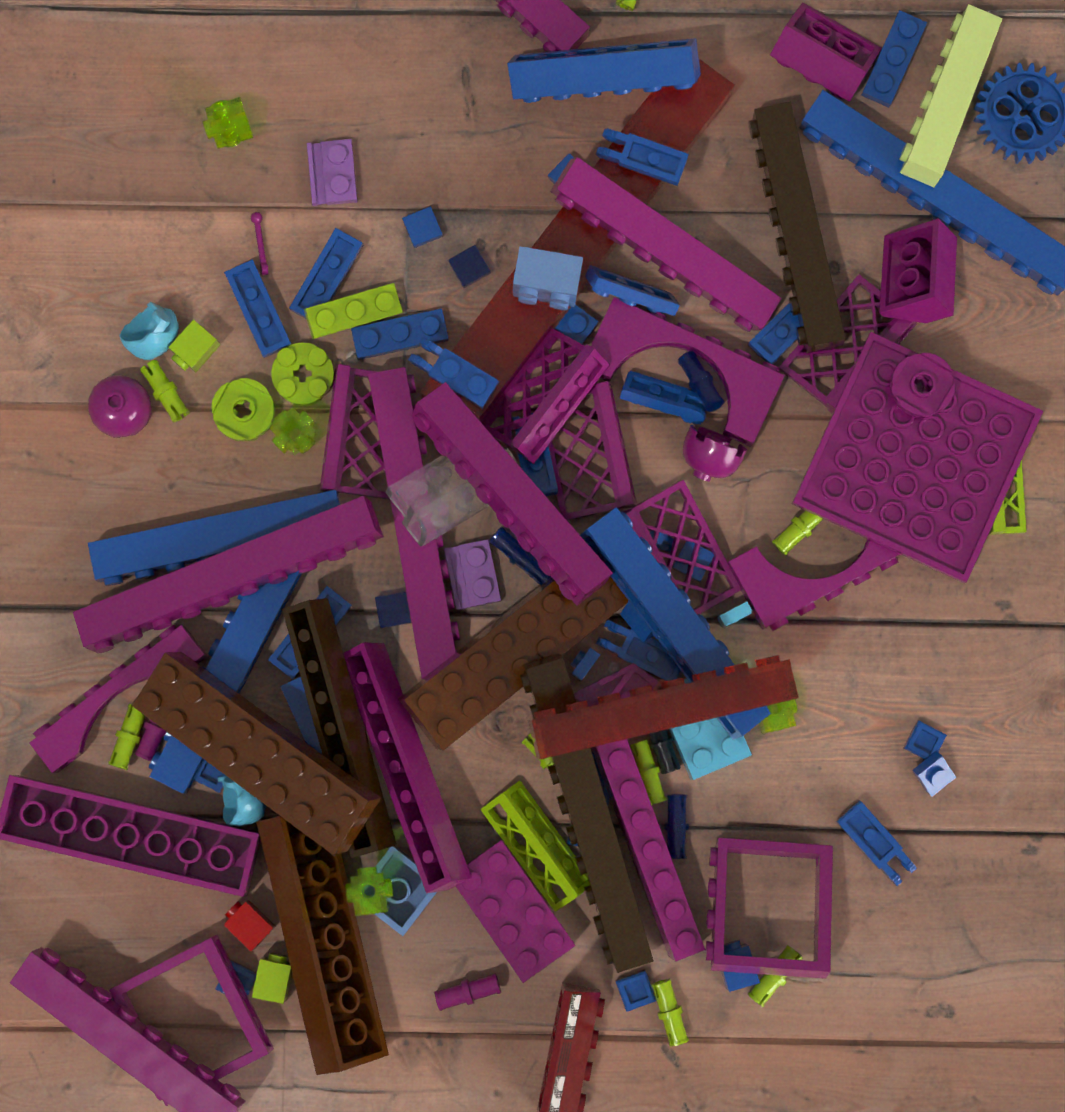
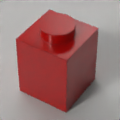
(248, 924)

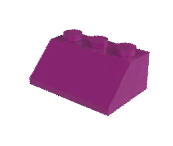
(825, 52)
(919, 273)

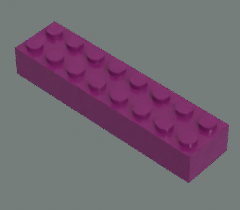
(128, 835)

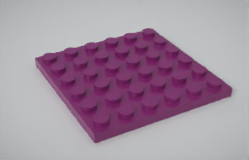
(917, 480)

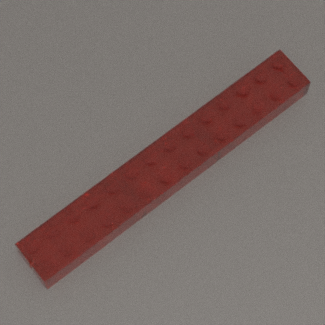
(511, 330)

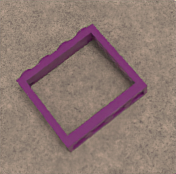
(821, 964)
(232, 989)

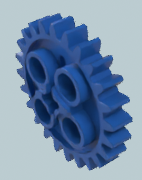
(1002, 128)

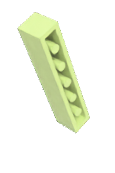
(950, 96)

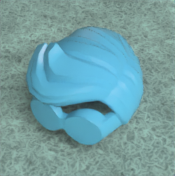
(150, 332)
(240, 806)

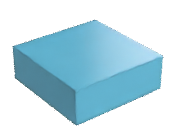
(734, 615)

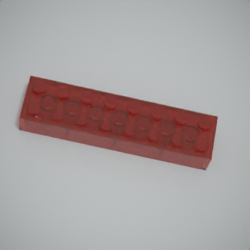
(664, 708)

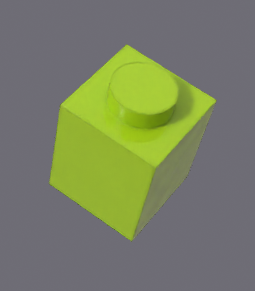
(193, 347)
(273, 978)

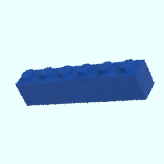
(604, 69)

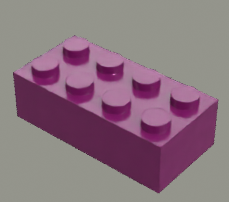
(514, 912)

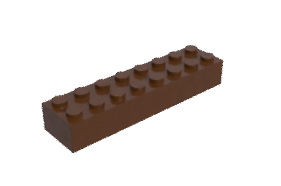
(491, 664)
(256, 752)
(323, 949)

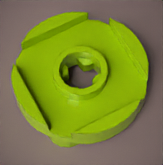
(316, 385)
(238, 392)

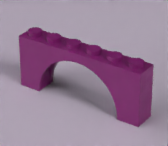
(747, 384)
(777, 594)

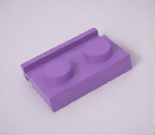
(332, 172)
(472, 574)

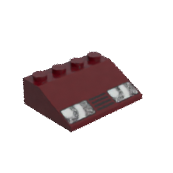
(569, 1049)

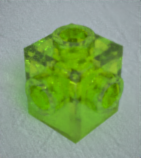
(227, 123)
(285, 423)
(782, 719)
(368, 904)

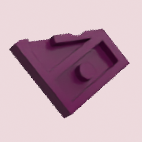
(618, 682)

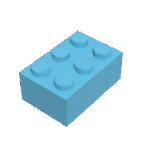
(707, 747)

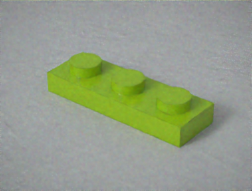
(353, 310)

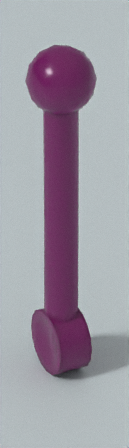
(257, 218)

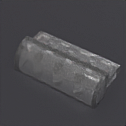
(435, 499)

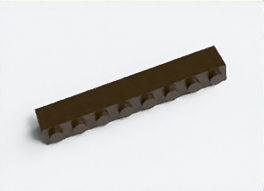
(798, 228)
(336, 710)

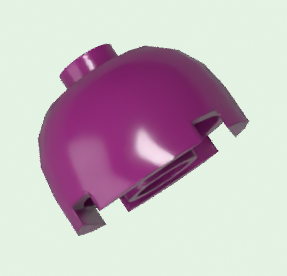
(119, 406)
(711, 453)

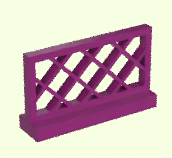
(894, 331)
(556, 403)
(337, 436)
(614, 453)
(642, 531)

